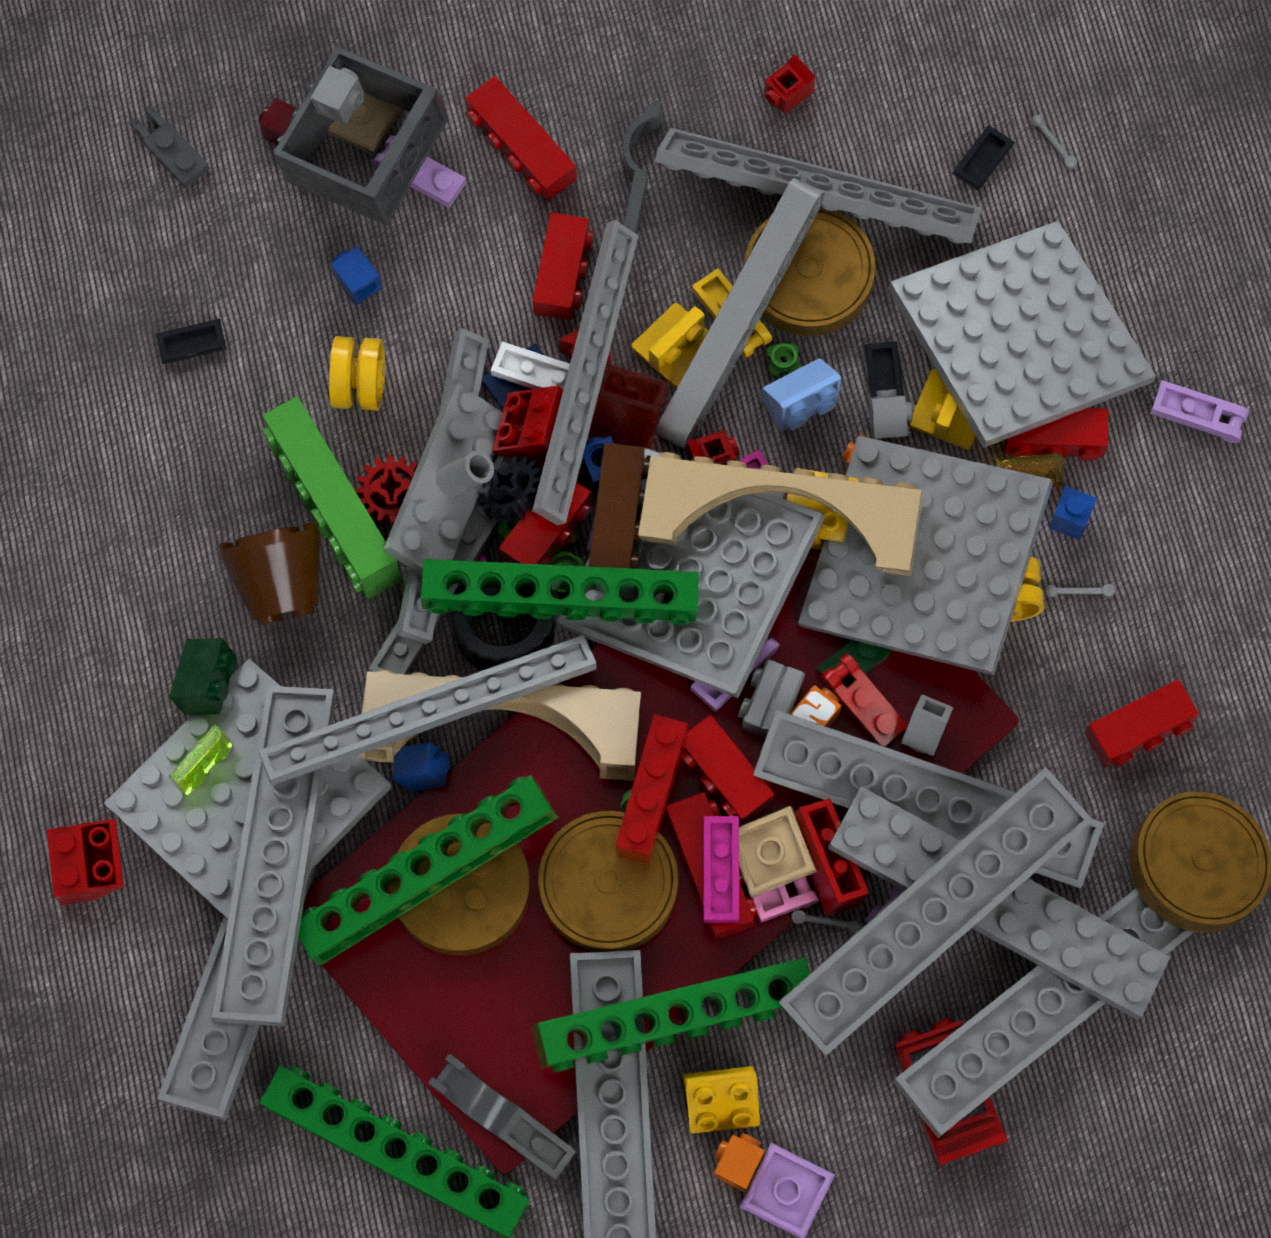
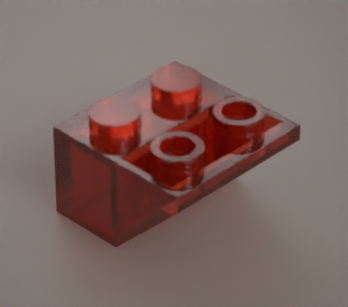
(628, 407)

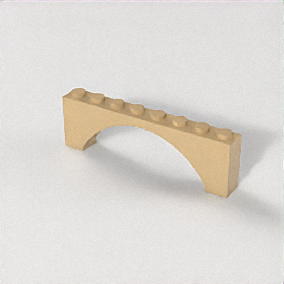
(686, 489)
(596, 718)

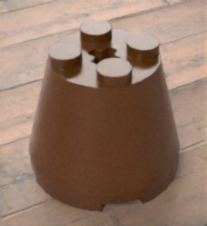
(276, 571)

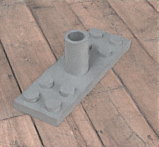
(446, 480)

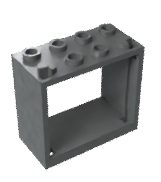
(401, 160)

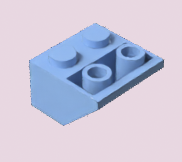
(802, 394)

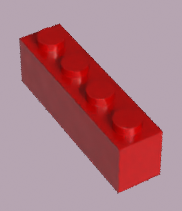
(520, 139)
(651, 789)
(687, 825)

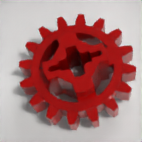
(379, 489)

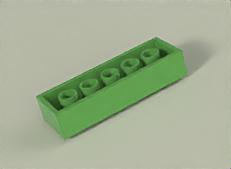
(330, 498)

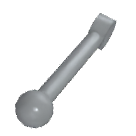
(1069, 161)
(1106, 591)
(799, 917)

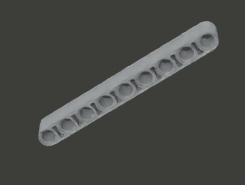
(740, 313)

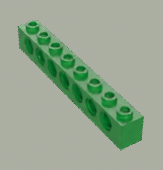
(576, 580)
(444, 870)
(552, 1035)
(281, 1098)

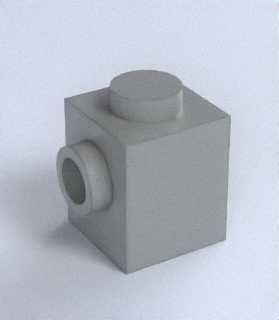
(338, 94)
(889, 414)
(927, 725)

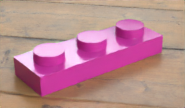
(721, 869)

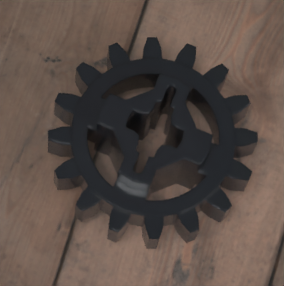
(511, 490)

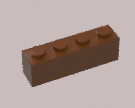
(618, 507)

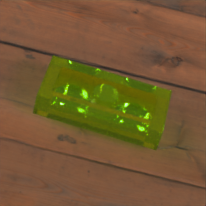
(202, 758)

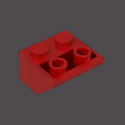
(528, 423)
(85, 861)

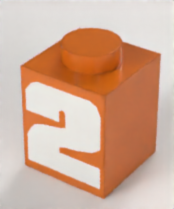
(819, 707)

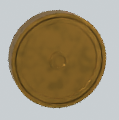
(825, 280)
(1200, 862)
(602, 897)
(474, 910)

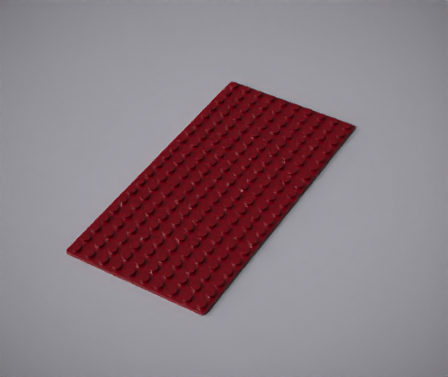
(488, 1001)

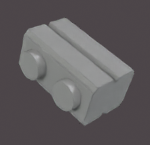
(774, 689)

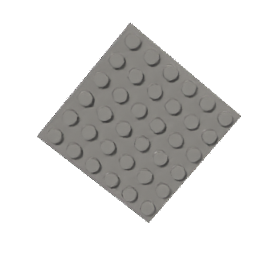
(1021, 333)
(966, 563)
(746, 567)
(204, 830)

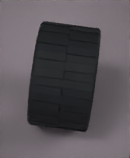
(487, 655)

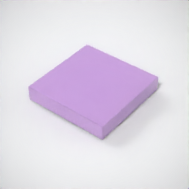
(787, 1191)

